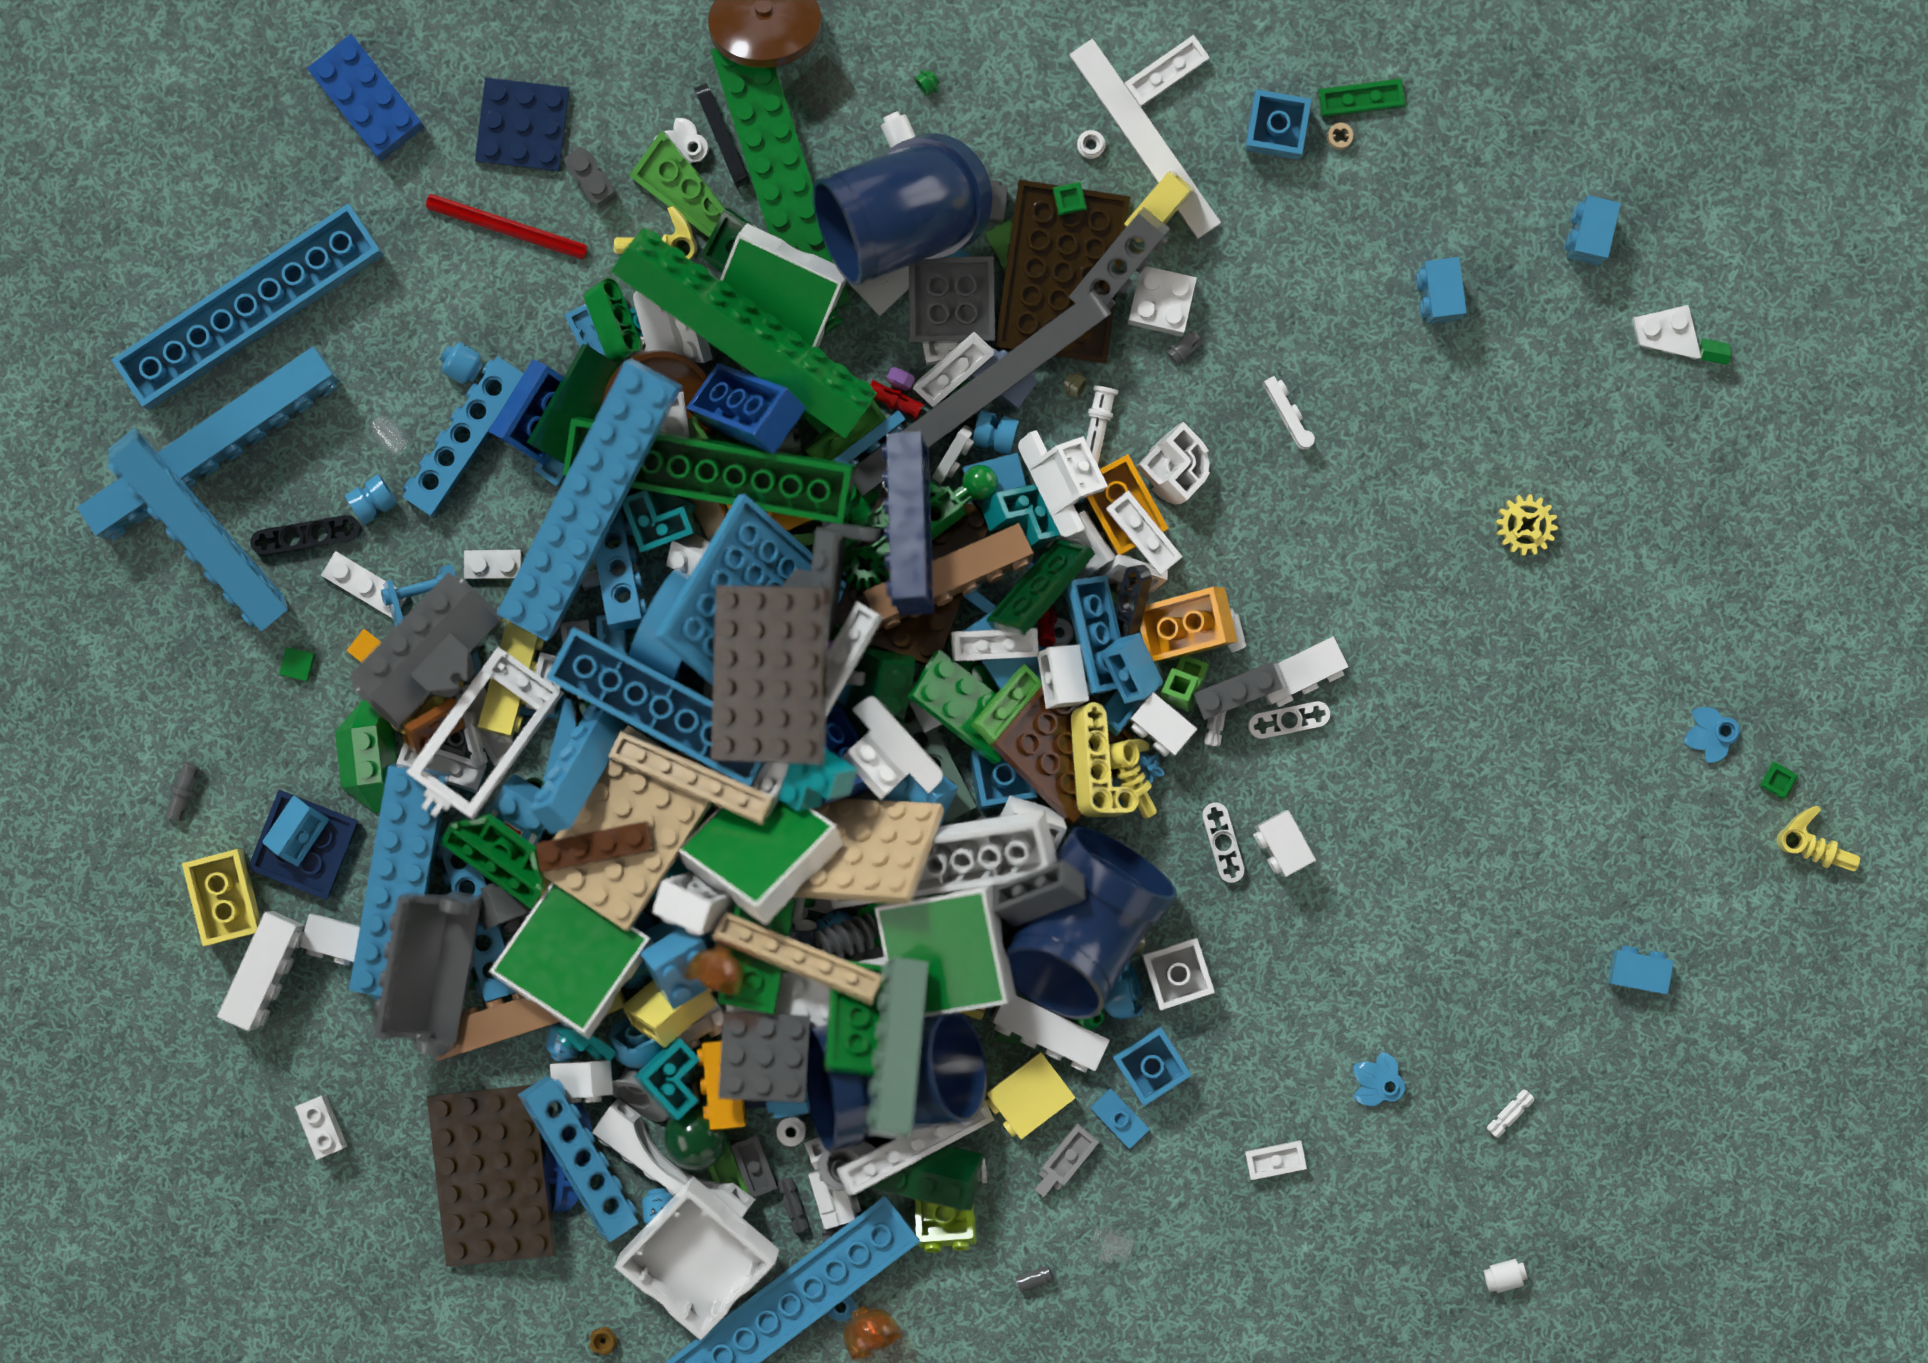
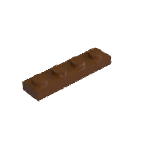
(594, 847)

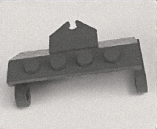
(828, 568)
(427, 652)
(428, 969)

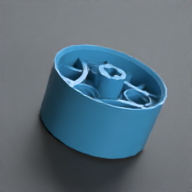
(646, 646)

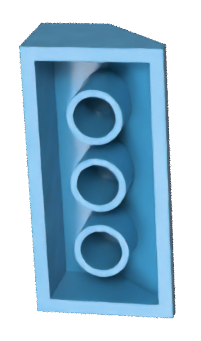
(1094, 628)

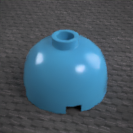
(1124, 996)
(632, 1046)

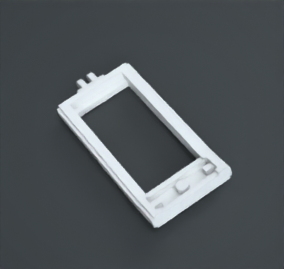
(522, 683)

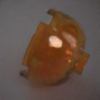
(715, 970)
(869, 1331)

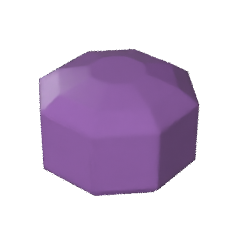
(900, 379)

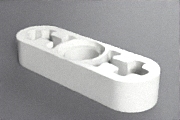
(1308, 708)
(1234, 847)

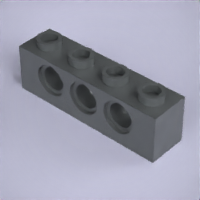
(1143, 226)

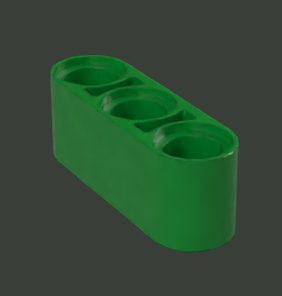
(612, 320)

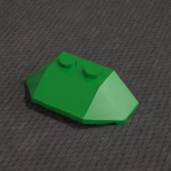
(364, 753)
(498, 855)

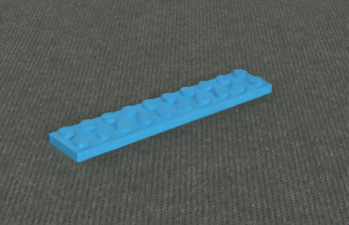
(806, 1289)

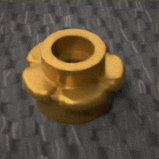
(598, 1347)

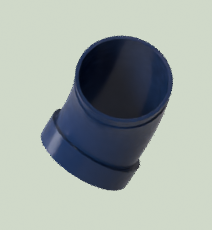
(903, 207)
(1079, 952)
(947, 1086)

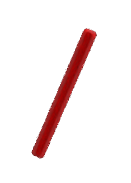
(506, 226)

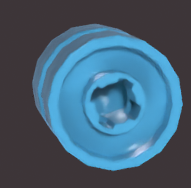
(995, 432)
(371, 499)

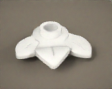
(684, 136)

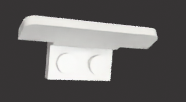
(667, 333)
(1062, 477)
(889, 752)

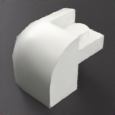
(1176, 465)

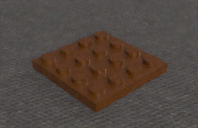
(1042, 752)

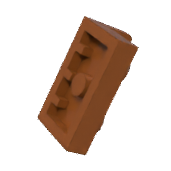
(424, 727)

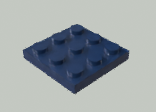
(522, 124)
(323, 860)

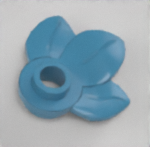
(1707, 733)
(1375, 1078)

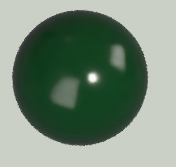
(692, 1142)

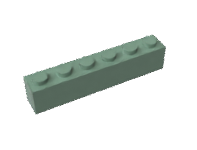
(898, 1047)

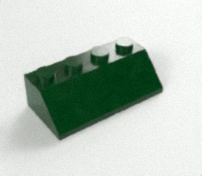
(887, 679)
(942, 1178)

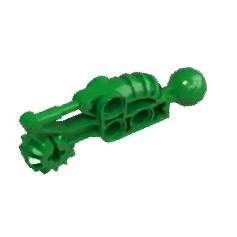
(977, 484)

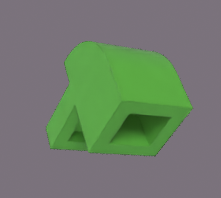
(1184, 682)

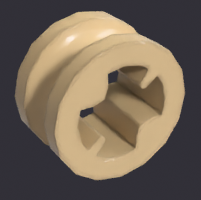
(1341, 144)

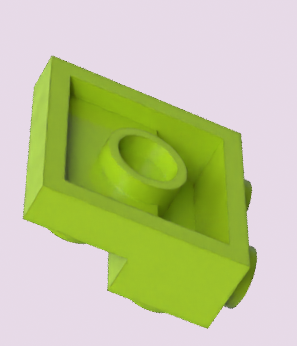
(944, 1226)

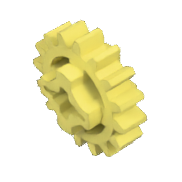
(1534, 535)

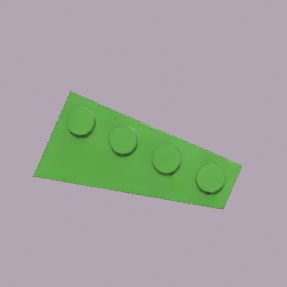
(677, 184)

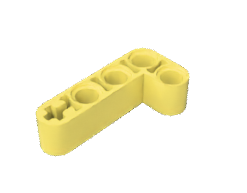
(1099, 762)

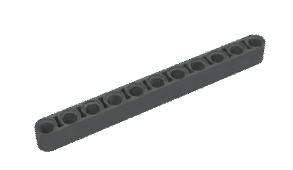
(992, 382)

